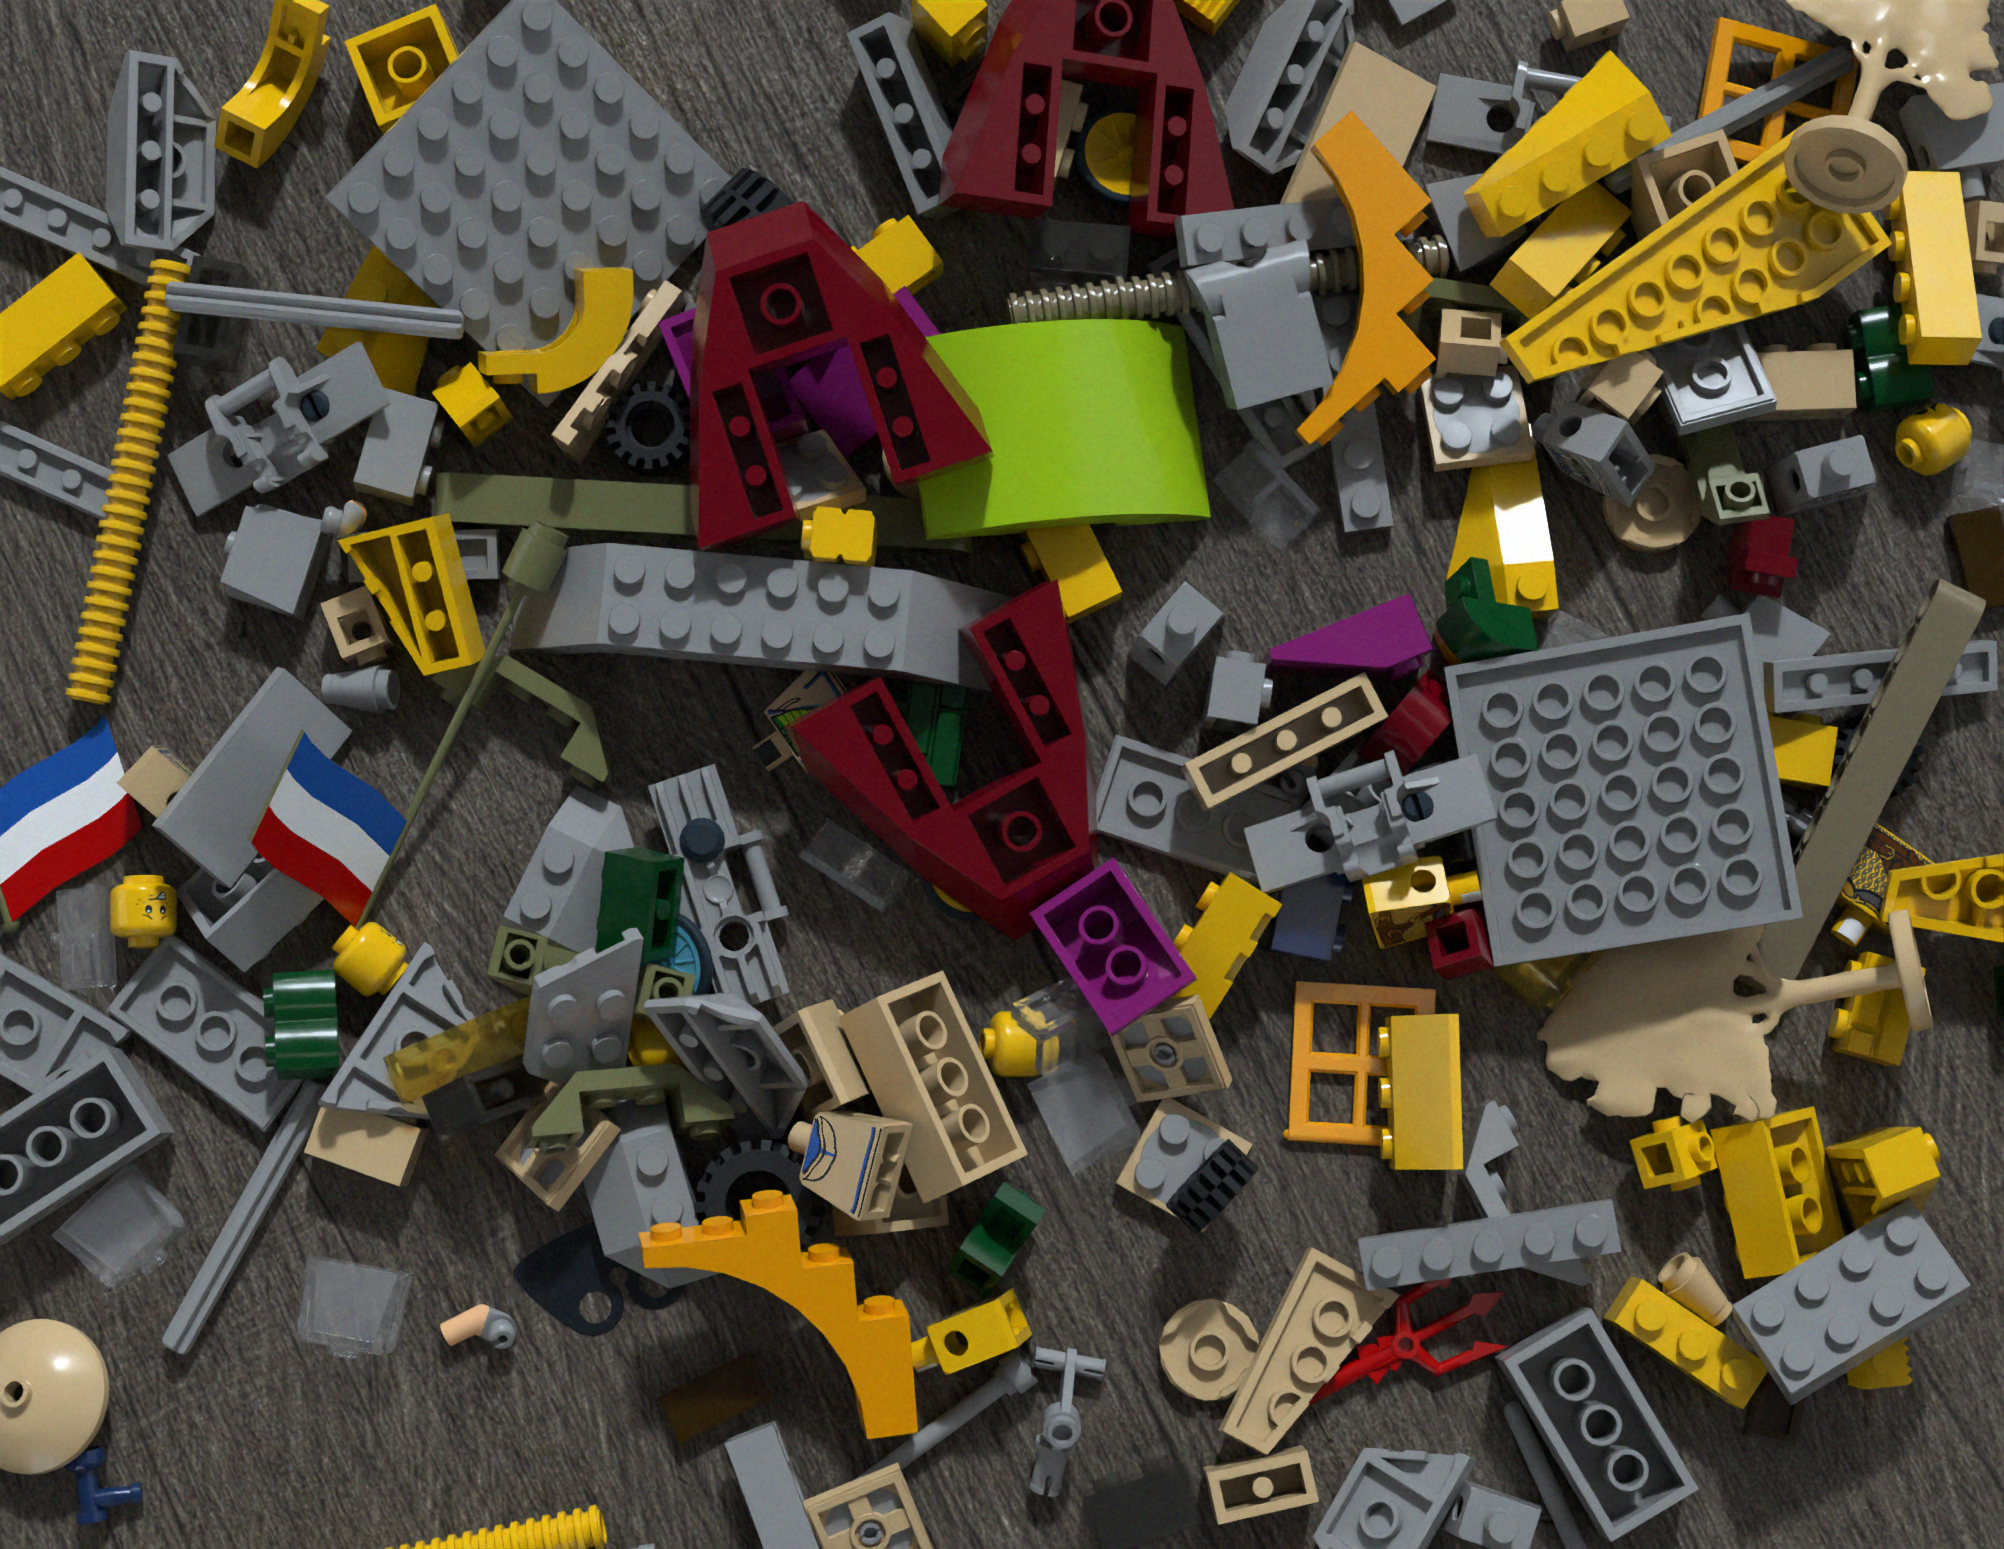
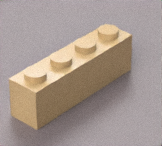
(1284, 742)

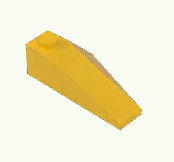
(1509, 528)
(1951, 896)

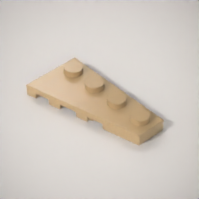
(589, 413)
(1302, 1349)

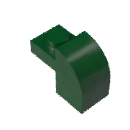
(1478, 625)
(995, 1239)

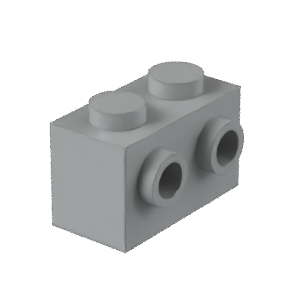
(398, 449)
(1235, 693)

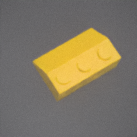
(1421, 1092)
(1777, 1191)

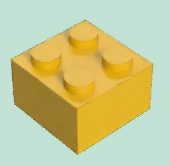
(401, 61)

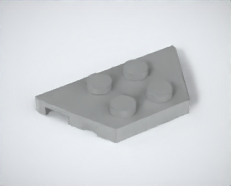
(416, 1009)
(583, 1012)
(47, 1028)
(1393, 1500)

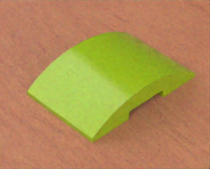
(1080, 425)

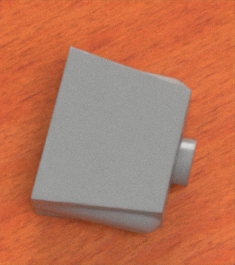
(274, 559)

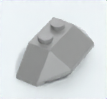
(1287, 80)
(158, 154)
(563, 879)
(736, 1057)
(642, 1184)

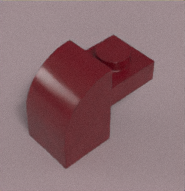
(1760, 556)
(1412, 724)
(1460, 941)

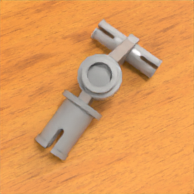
(1061, 1419)

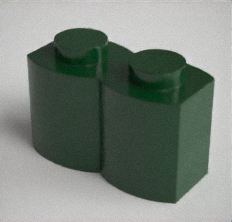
(1883, 372)
(304, 1025)

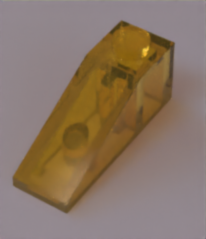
(459, 1051)

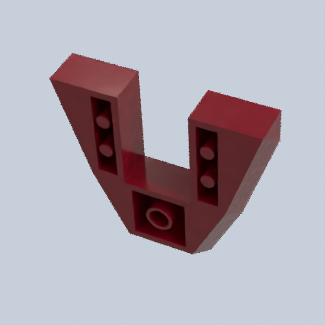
(1009, 124)
(781, 295)
(1016, 836)

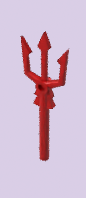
(1404, 1344)

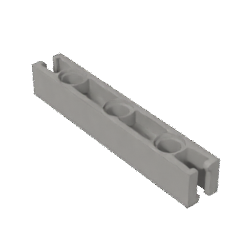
(771, 1488)

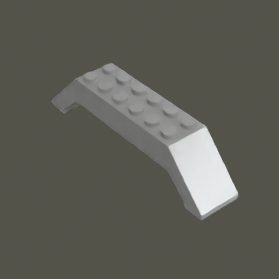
(757, 613)

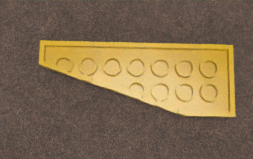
(1717, 263)

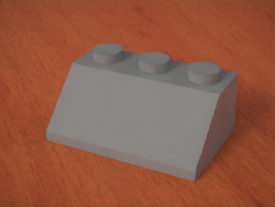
(251, 914)

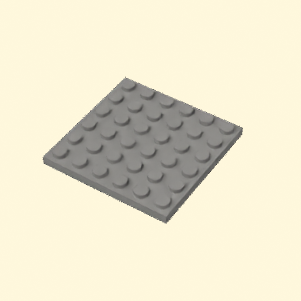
(523, 169)
(1625, 791)

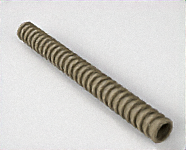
(1173, 293)

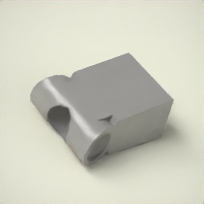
(1262, 325)

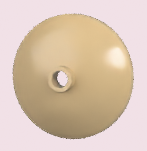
(61, 1395)

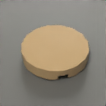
(1661, 512)
(1207, 1348)

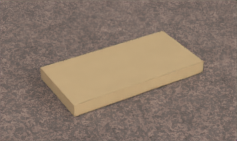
(1382, 97)

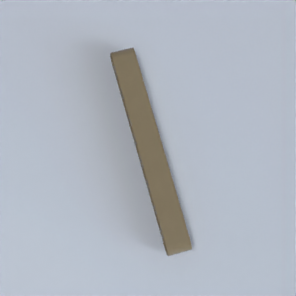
(1870, 770)

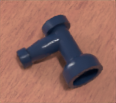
(93, 1500)

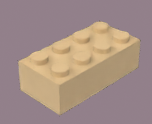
(935, 1077)

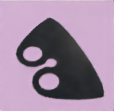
(572, 1267)

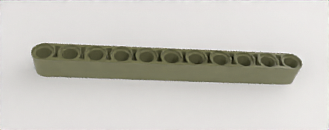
(647, 512)

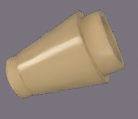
(1694, 1288)

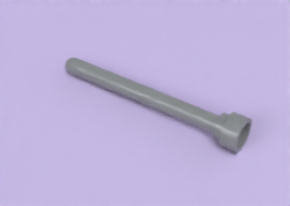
(1009, 1378)
(1543, 1476)

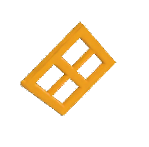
(1786, 51)
(1358, 1064)

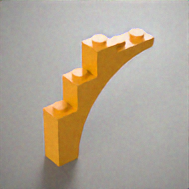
(1379, 204)
(820, 1283)

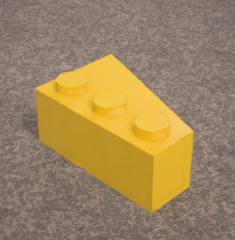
(423, 589)
(1223, 937)
(1884, 1170)

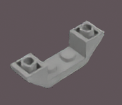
(1488, 1139)

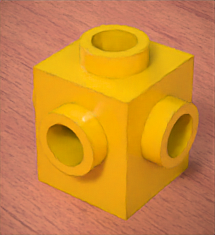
(1674, 1154)

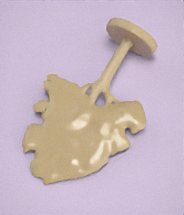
(1857, 163)
(1672, 1020)

